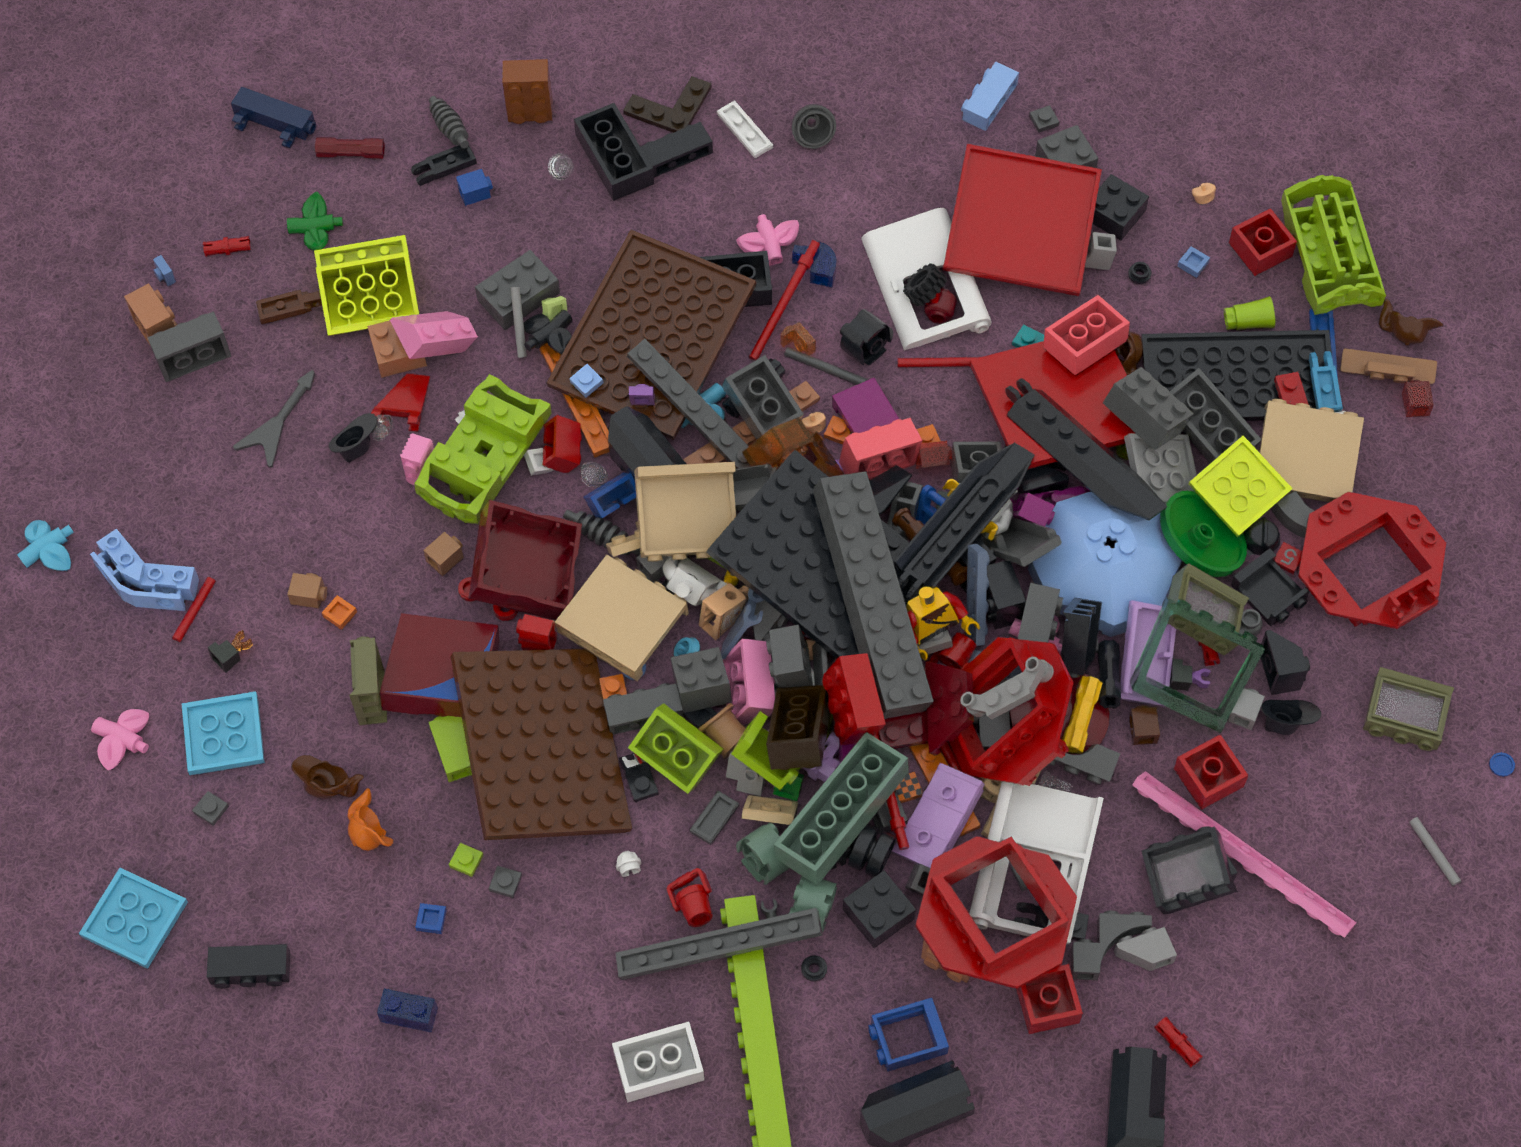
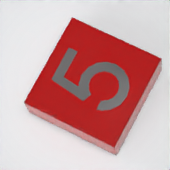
(1288, 558)

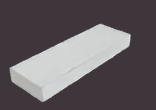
(744, 129)

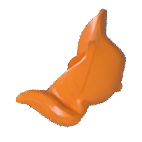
(363, 822)

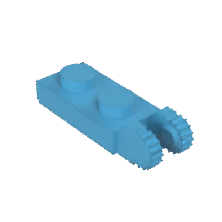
(1325, 382)

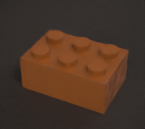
(527, 90)

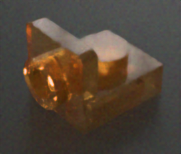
(800, 336)

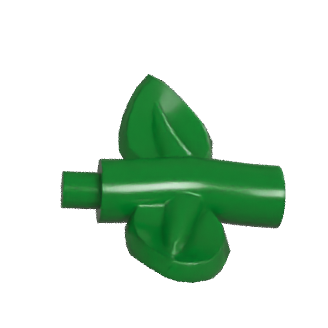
(314, 222)

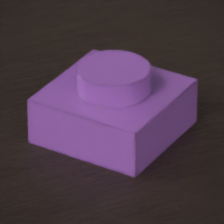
(641, 395)

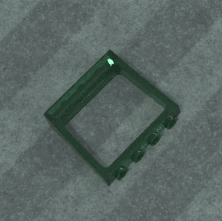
(1177, 701)

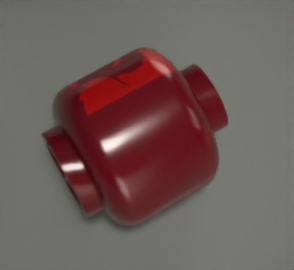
(941, 307)

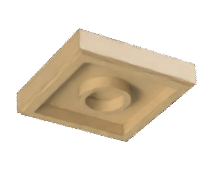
(769, 809)

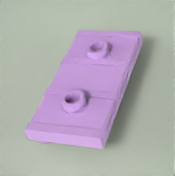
(1139, 627)
(940, 815)

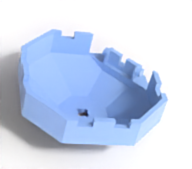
(1085, 568)

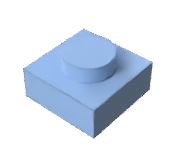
(586, 380)

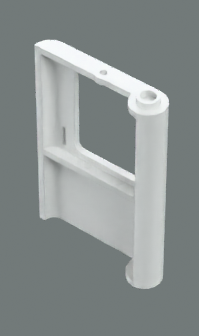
(898, 253)
(1042, 822)

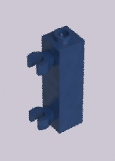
(273, 114)

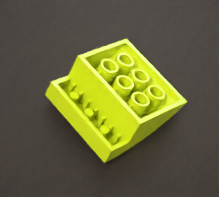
(365, 284)

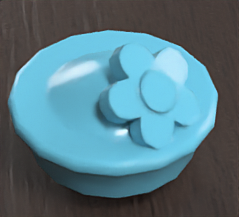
(686, 646)

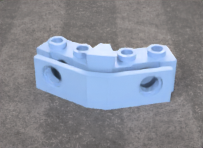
(162, 584)

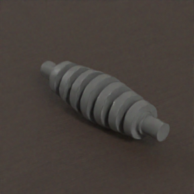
(448, 122)
(597, 528)

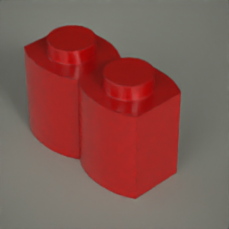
(536, 633)

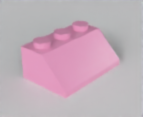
(434, 334)
(750, 679)

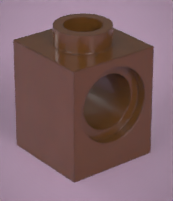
(1145, 725)

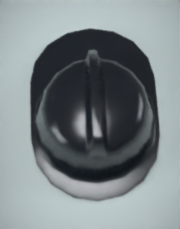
(355, 438)
(1261, 537)
(1287, 715)

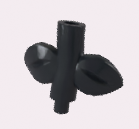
(546, 331)

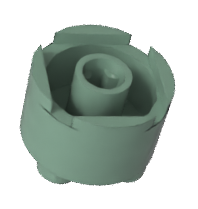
(760, 853)
(810, 896)

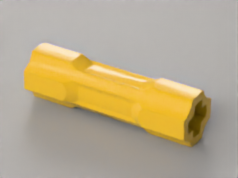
(1086, 697)

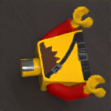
(935, 613)

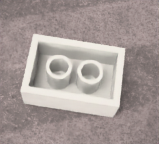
(658, 1061)

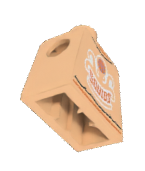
(726, 606)

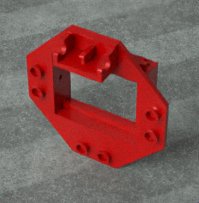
(1348, 521)
(1036, 737)
(958, 940)

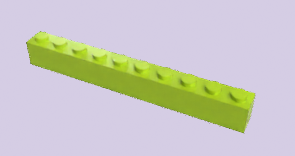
(757, 1033)

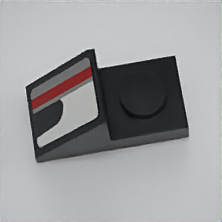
(638, 777)

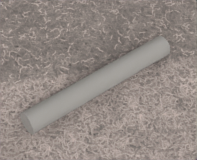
(518, 321)
(1435, 851)

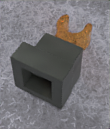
(227, 653)

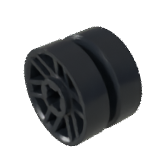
(872, 850)

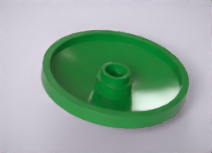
(1201, 535)

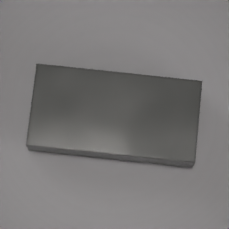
(714, 817)

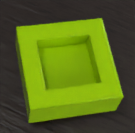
(466, 859)

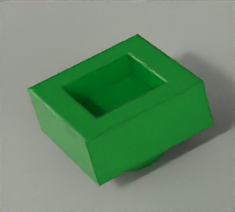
(790, 791)

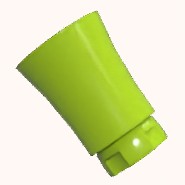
(1250, 315)

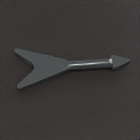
(270, 432)

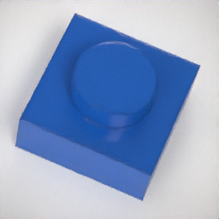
(431, 918)

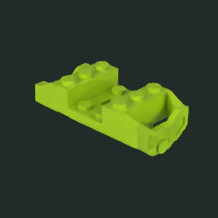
(1338, 272)
(498, 423)

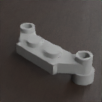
(1009, 693)

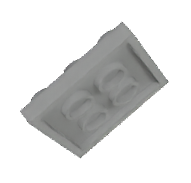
(1163, 469)

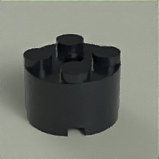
(865, 337)

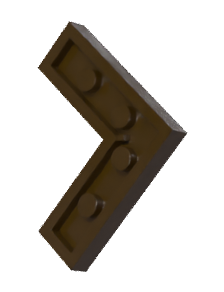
(666, 117)

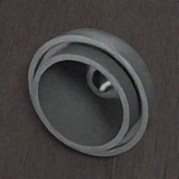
(819, 132)

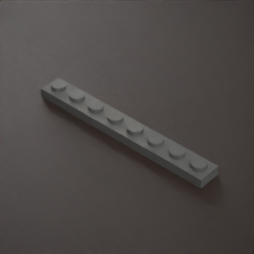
(689, 403)
(719, 943)

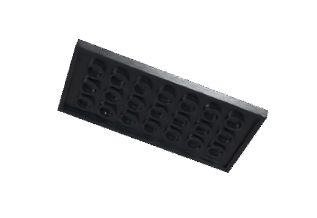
(1236, 362)

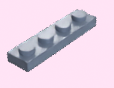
(976, 592)

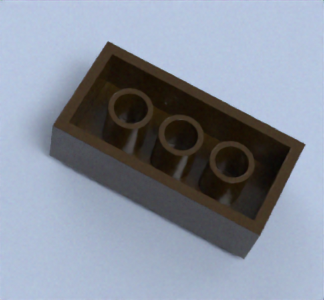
(798, 727)

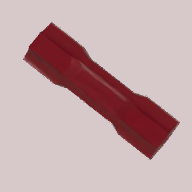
(349, 147)

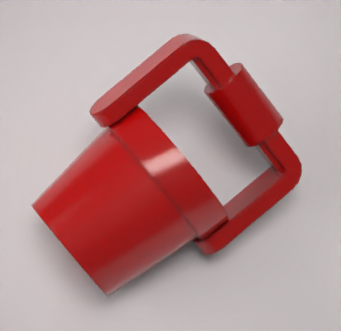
(957, 655)
(693, 899)

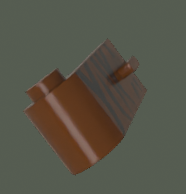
(825, 460)

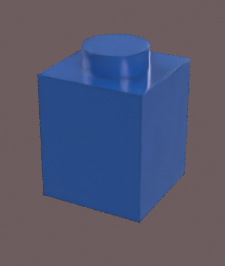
(474, 186)

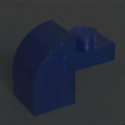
(824, 265)

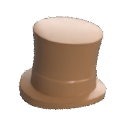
(724, 729)

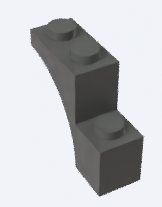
(1111, 927)

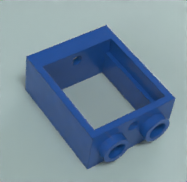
(891, 1016)

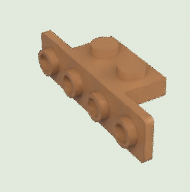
(1388, 366)

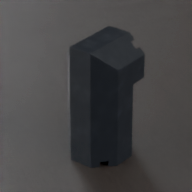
(638, 442)
(1136, 1098)
(915, 1106)

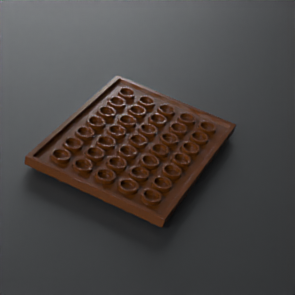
(658, 296)
(539, 744)

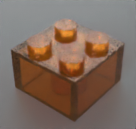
(778, 444)

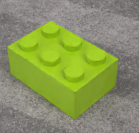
(675, 748)

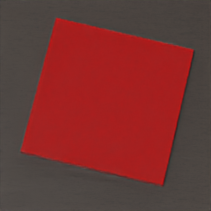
(1022, 220)
(1077, 394)

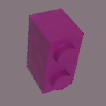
(1033, 509)

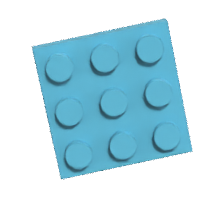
(223, 733)
(133, 918)

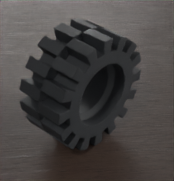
(925, 284)

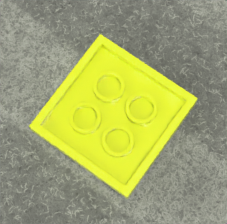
(1240, 486)

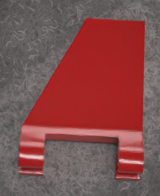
(405, 400)

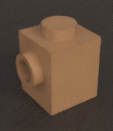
(444, 553)
(307, 590)

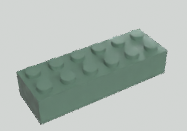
(841, 808)

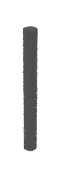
(823, 366)

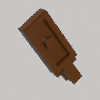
(287, 305)

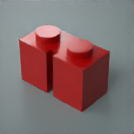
(565, 438)

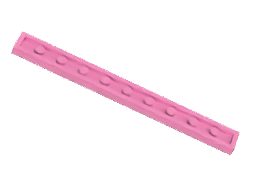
(1250, 859)

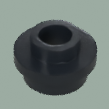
(1139, 267)
(814, 960)

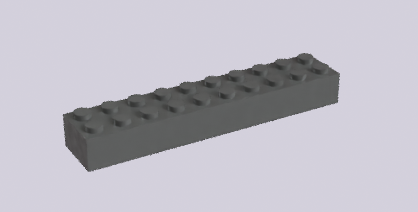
(872, 592)

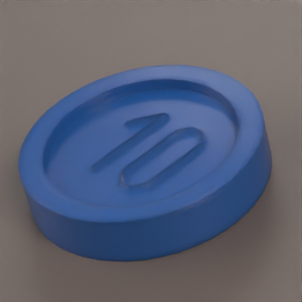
(1502, 764)

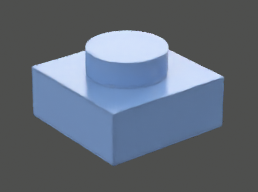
(1193, 262)
(163, 271)

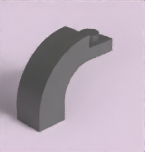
(1293, 513)

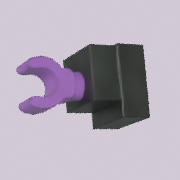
(1183, 677)

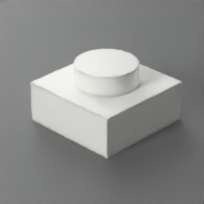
(534, 460)

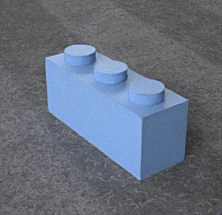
(989, 96)

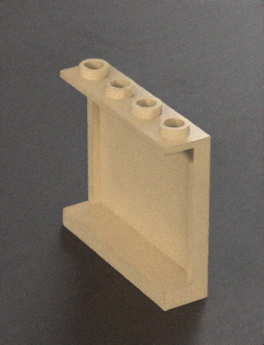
(1312, 448)
(683, 508)
(620, 616)

